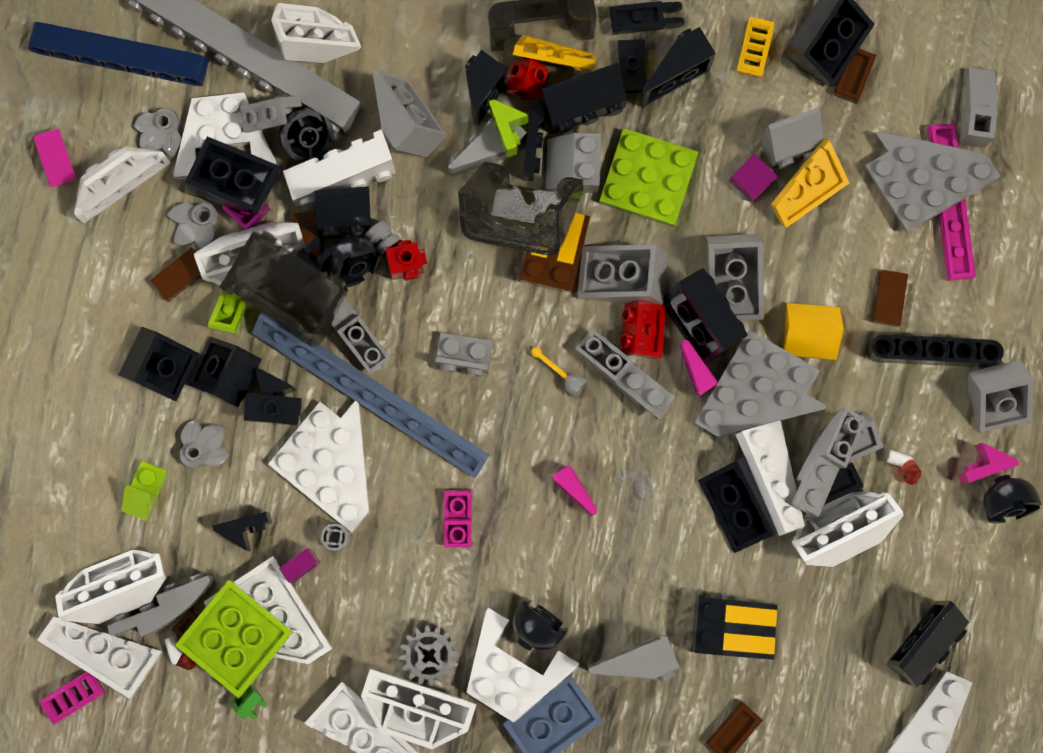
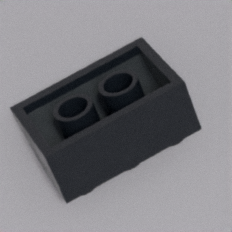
(829, 39)
(584, 99)
(704, 316)
(738, 505)
(928, 643)

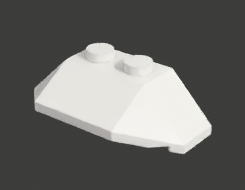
(312, 34)
(115, 178)
(218, 256)
(846, 528)
(111, 588)
(415, 710)

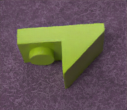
(505, 120)
(228, 313)
(144, 490)

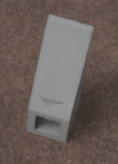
(979, 108)
(481, 149)

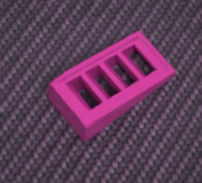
(699, 373)
(571, 485)
(51, 710)

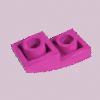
(54, 157)
(457, 518)

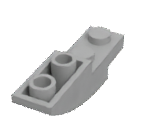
(359, 337)
(625, 374)
(825, 459)
(173, 604)

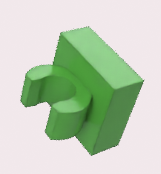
(244, 705)

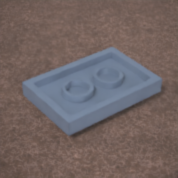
(554, 720)

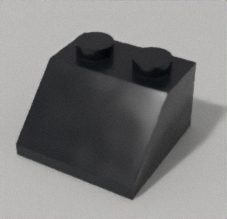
(485, 82)
(342, 211)
(158, 363)
(224, 371)

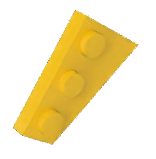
(554, 53)
(811, 185)

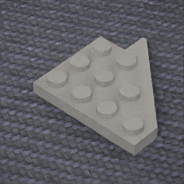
(926, 177)
(759, 389)

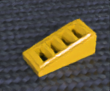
(762, 26)

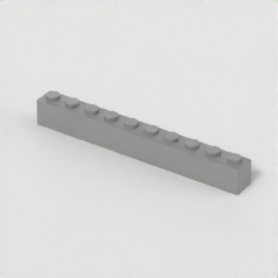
(252, 58)

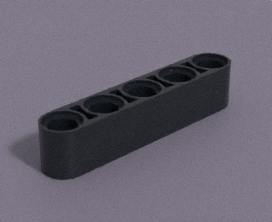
(946, 347)

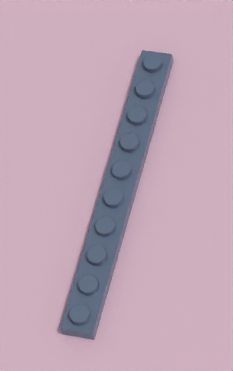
(372, 395)

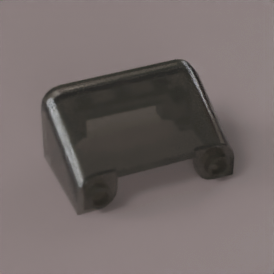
(505, 13)
(517, 215)
(285, 287)

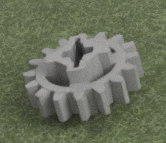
(416, 643)

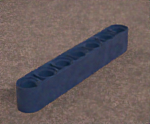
(118, 54)

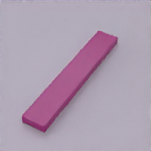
(954, 221)

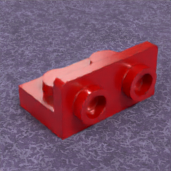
(643, 329)

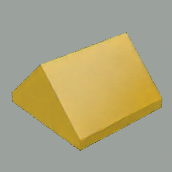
(813, 331)

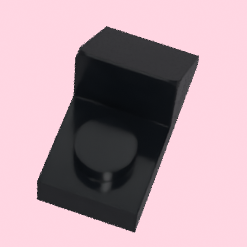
(272, 385)
(236, 529)

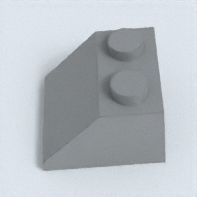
(792, 138)
(576, 157)
(1001, 395)

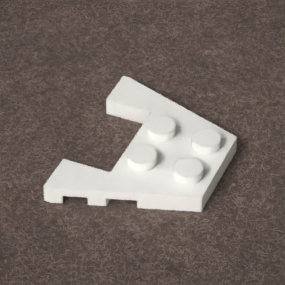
(221, 120)
(506, 682)

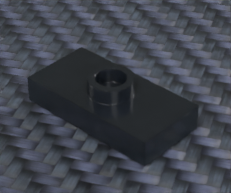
(632, 64)
(272, 409)

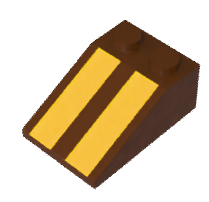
(559, 270)

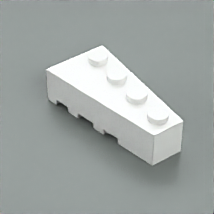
(341, 169)

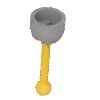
(574, 383)

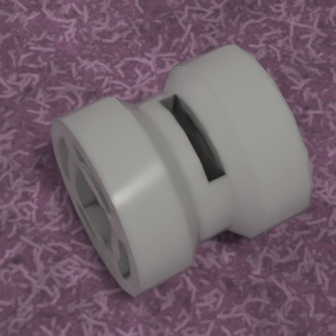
(382, 237)
(335, 537)

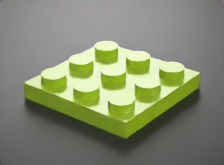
(648, 177)
(234, 638)

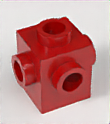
(527, 78)
(403, 251)

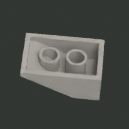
(405, 116)
(738, 272)
(623, 273)
(646, 660)

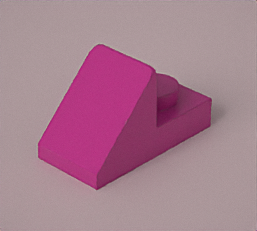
(992, 462)

